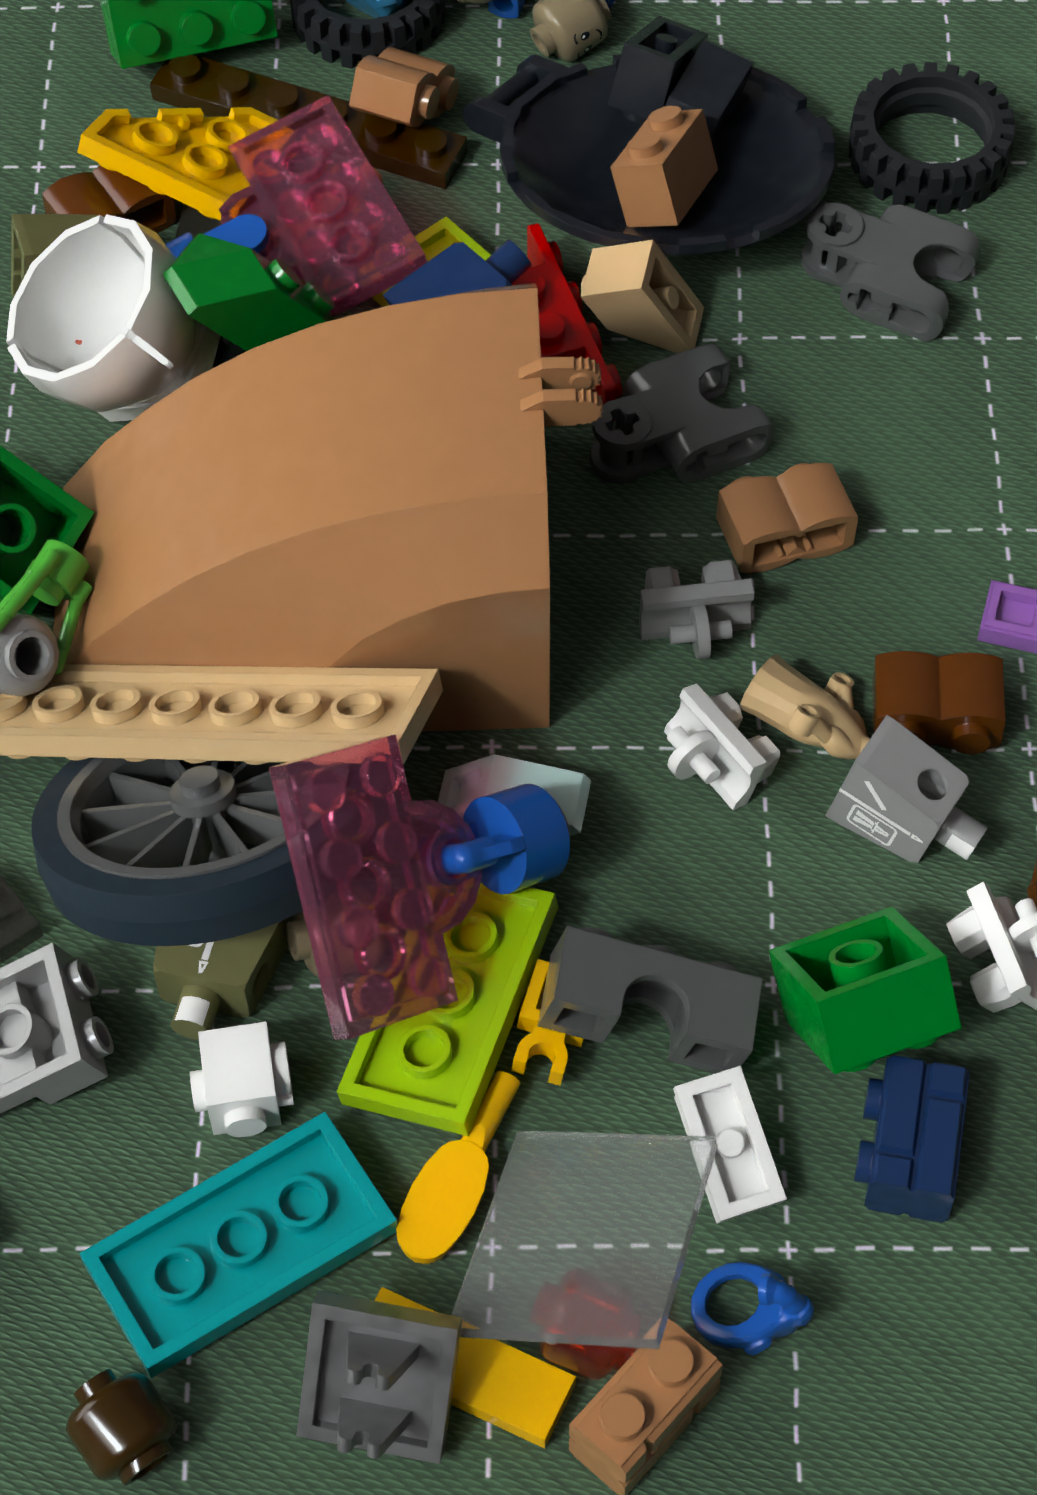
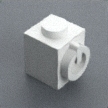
(241, 1079)

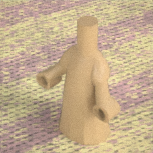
(806, 710)

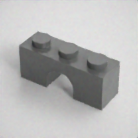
(705, 1005)

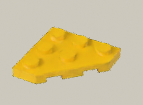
(175, 152)

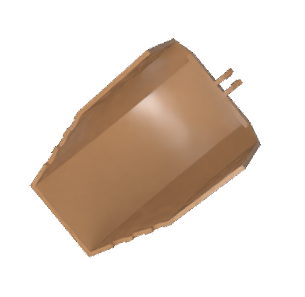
(345, 507)

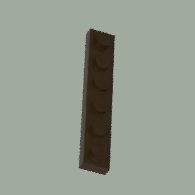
(215, 87)

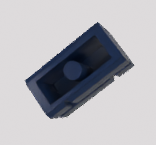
(915, 1138)

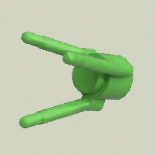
(50, 578)

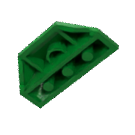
(244, 293)

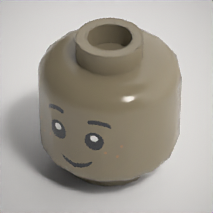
(569, 27)

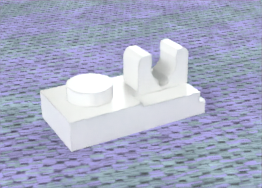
(743, 1167)

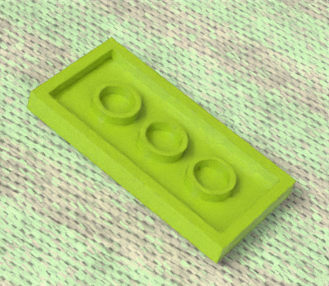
(442, 1060)

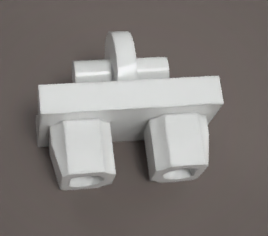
(714, 748)
(1013, 942)

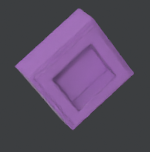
(1010, 617)

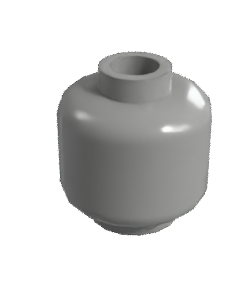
(27, 656)

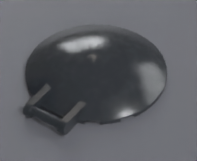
(565, 137)

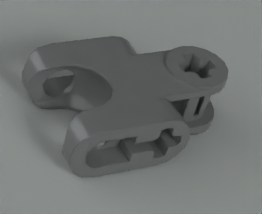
(884, 260)
(672, 423)

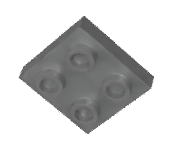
(378, 1377)

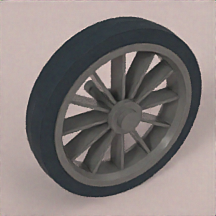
(116, 833)

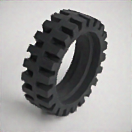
(358, 38)
(939, 94)

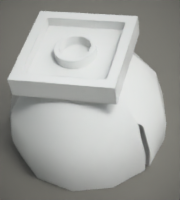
(109, 291)

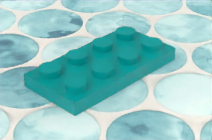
(238, 1243)

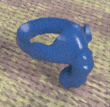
(777, 1315)

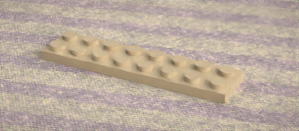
(215, 712)

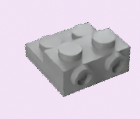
(48, 1028)

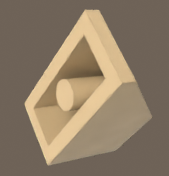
(642, 296)

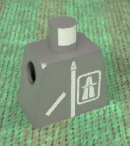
(905, 796)

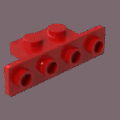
(560, 312)

